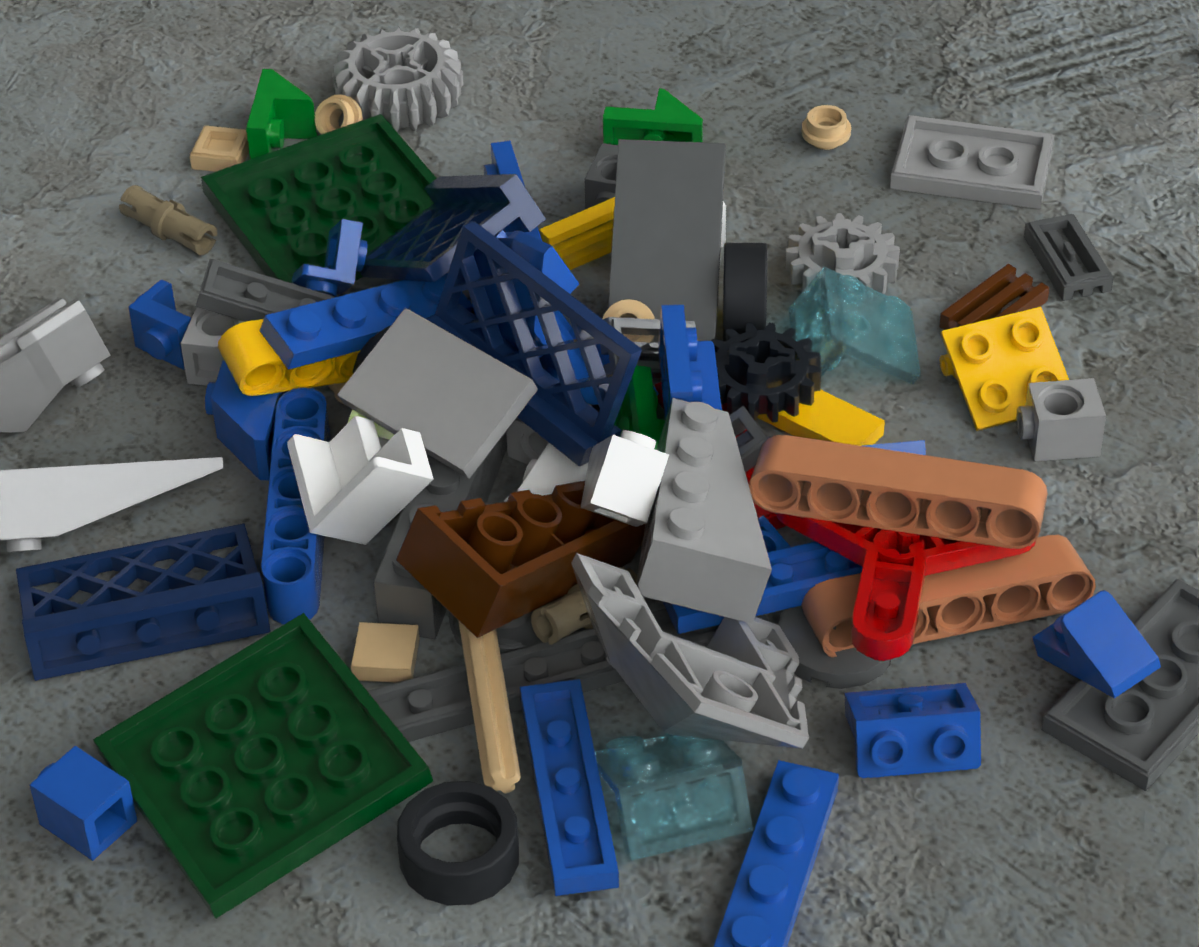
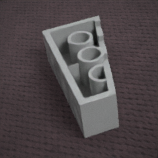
(703, 527)

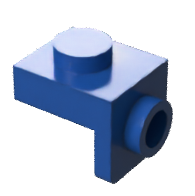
(344, 257)
(158, 325)

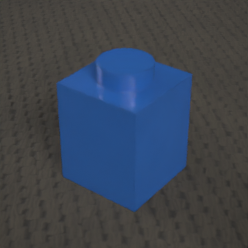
(83, 802)

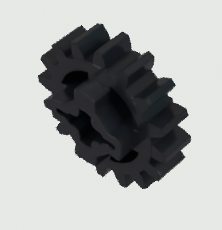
(766, 371)

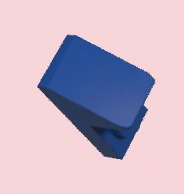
(1098, 646)

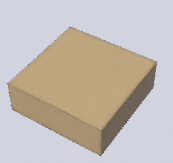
(219, 148)
(385, 652)

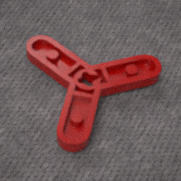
(891, 581)

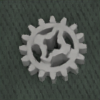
(844, 248)

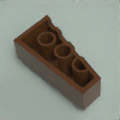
(512, 554)

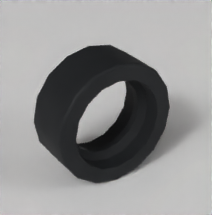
(744, 286)
(458, 881)

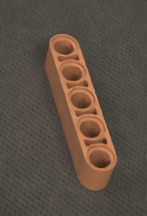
(899, 491)
(967, 599)

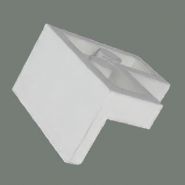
(353, 483)

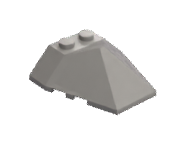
(44, 356)
(726, 691)

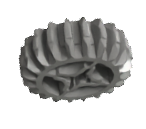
(400, 76)

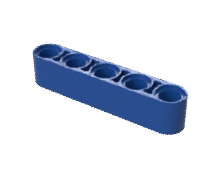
(290, 552)

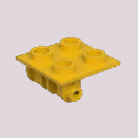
(998, 361)

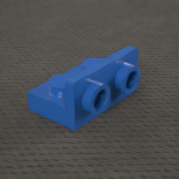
(685, 364)
(914, 730)

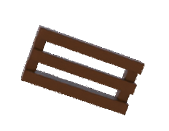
(992, 295)

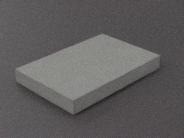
(972, 161)
(438, 387)

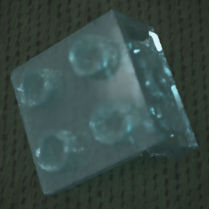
(857, 321)
(674, 791)

